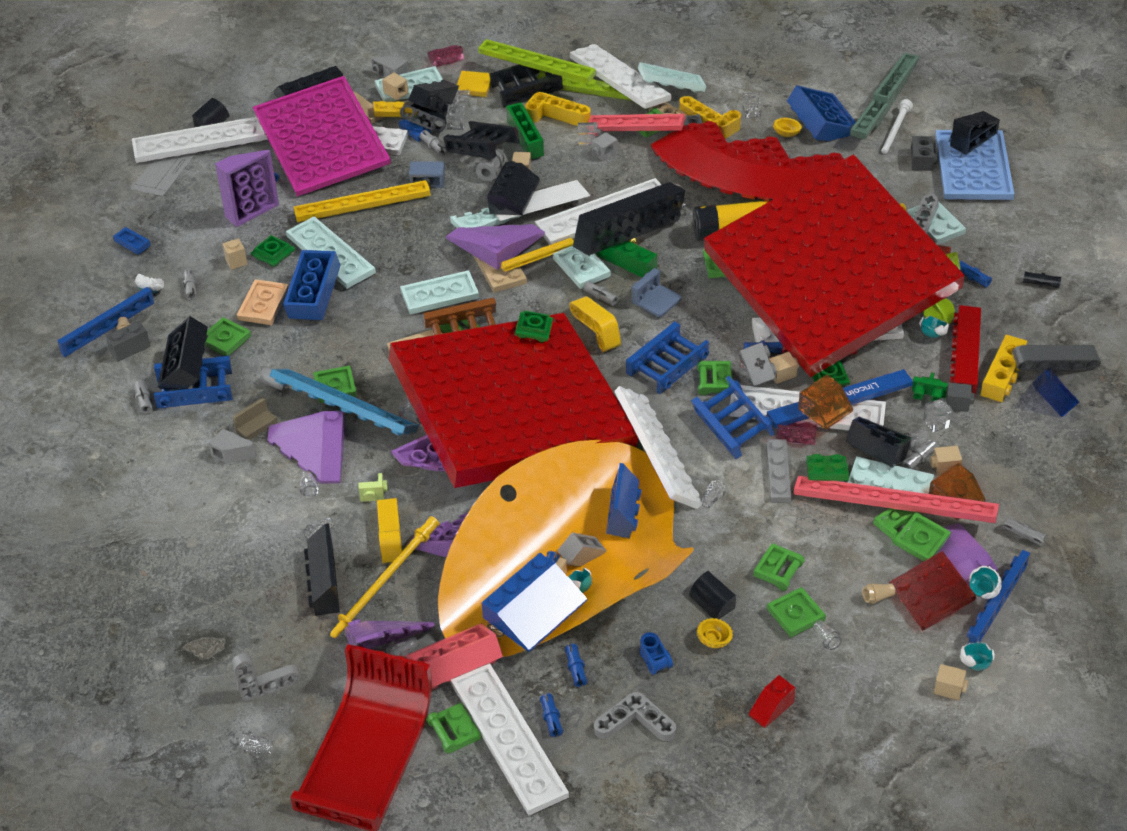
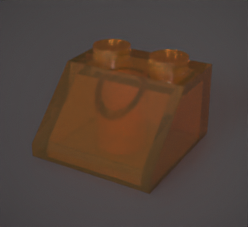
(825, 402)
(957, 483)

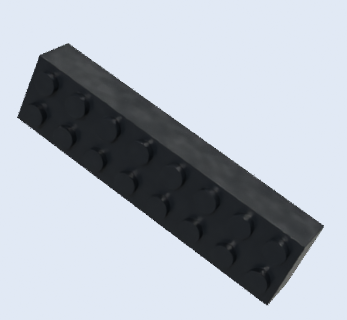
(628, 218)

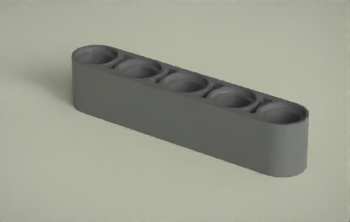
(1056, 357)

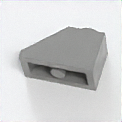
(580, 549)

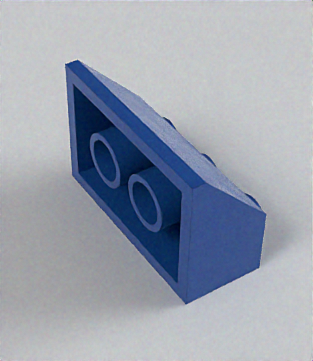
(623, 503)

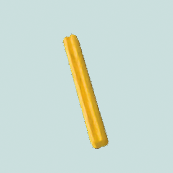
(536, 254)

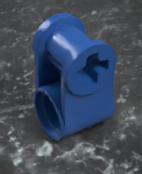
(656, 656)

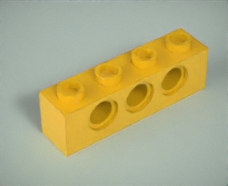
(1002, 370)

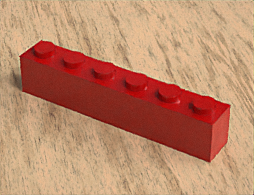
(966, 346)

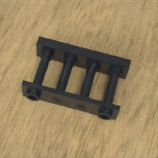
(523, 92)
(480, 139)

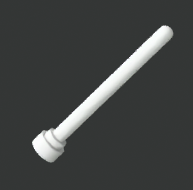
(904, 107)

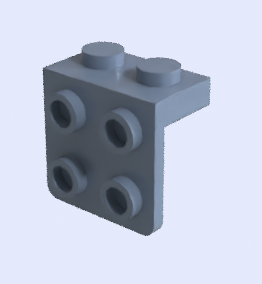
(652, 296)

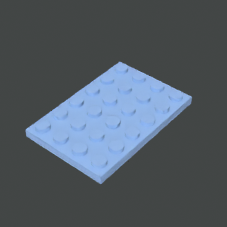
(977, 175)

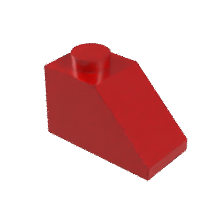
(773, 701)

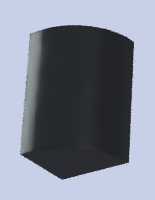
(210, 113)
(712, 595)

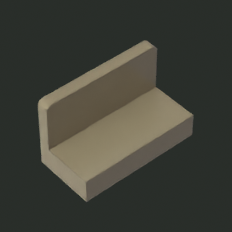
(253, 420)

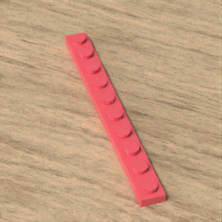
(897, 499)

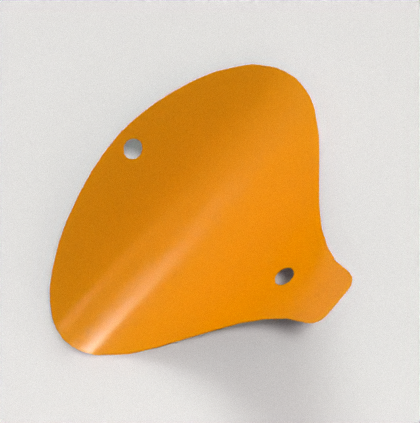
(556, 496)

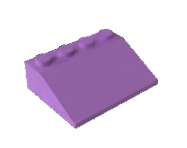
(247, 186)

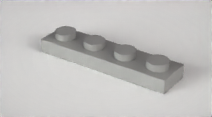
(778, 471)

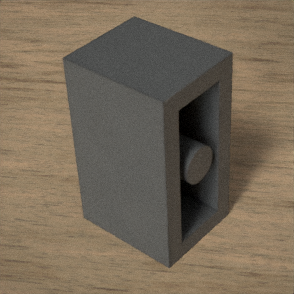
(128, 341)

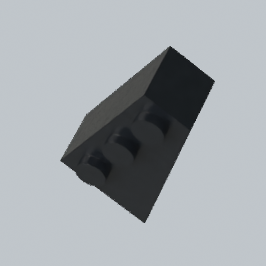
(434, 96)
(972, 131)
(878, 441)

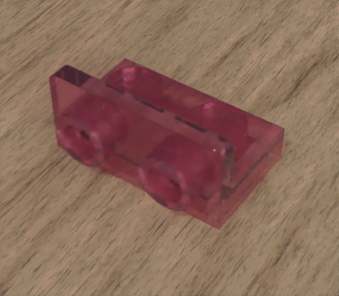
(446, 55)
(798, 432)

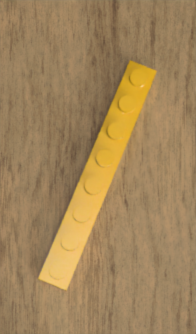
(361, 201)

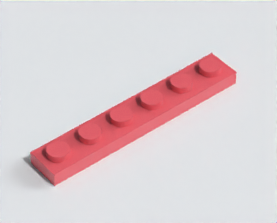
(639, 122)

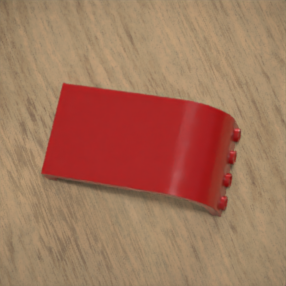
(367, 739)

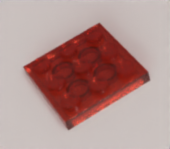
(933, 590)

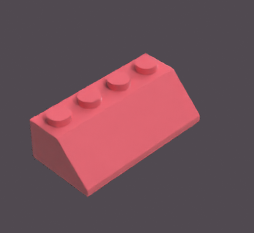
(459, 653)

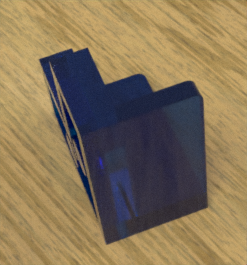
(1055, 392)

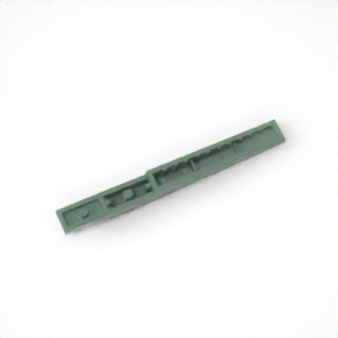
(884, 96)

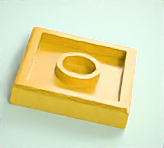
(476, 82)

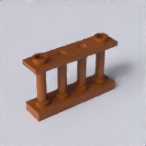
(460, 312)

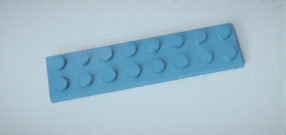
(347, 402)

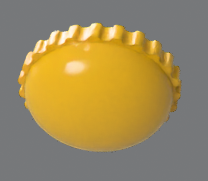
(787, 127)
(714, 633)

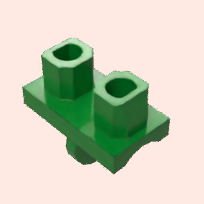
(929, 386)

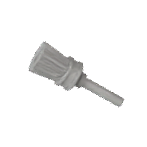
(488, 168)

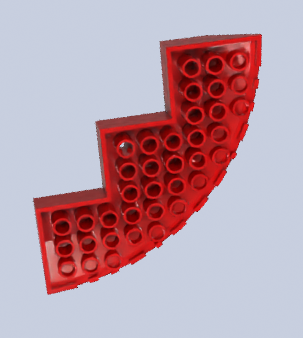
(742, 167)

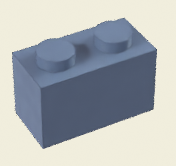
(430, 171)

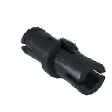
(1042, 279)

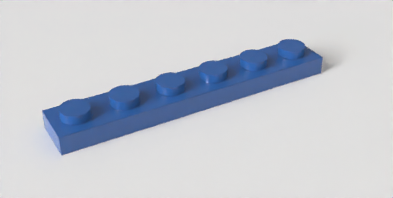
(105, 322)
(995, 604)

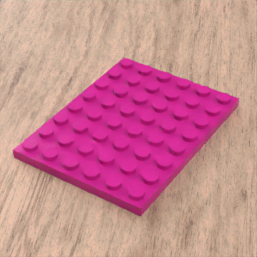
(321, 135)

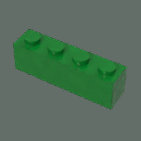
(528, 134)
(630, 257)

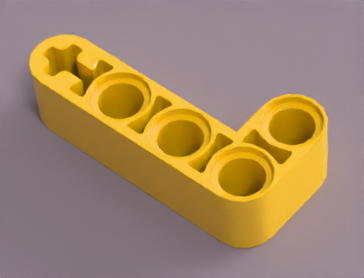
(551, 106)
(728, 123)
(599, 321)
(389, 529)

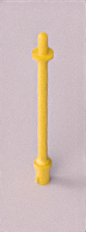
(421, 535)

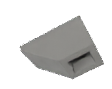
(389, 64)
(231, 448)

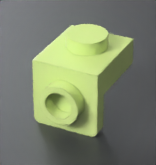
(373, 490)

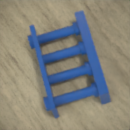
(663, 343)
(211, 367)
(723, 432)

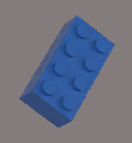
(312, 285)

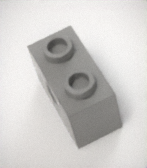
(756, 374)

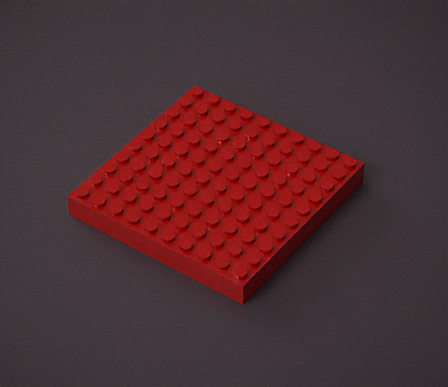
(833, 264)
(506, 397)

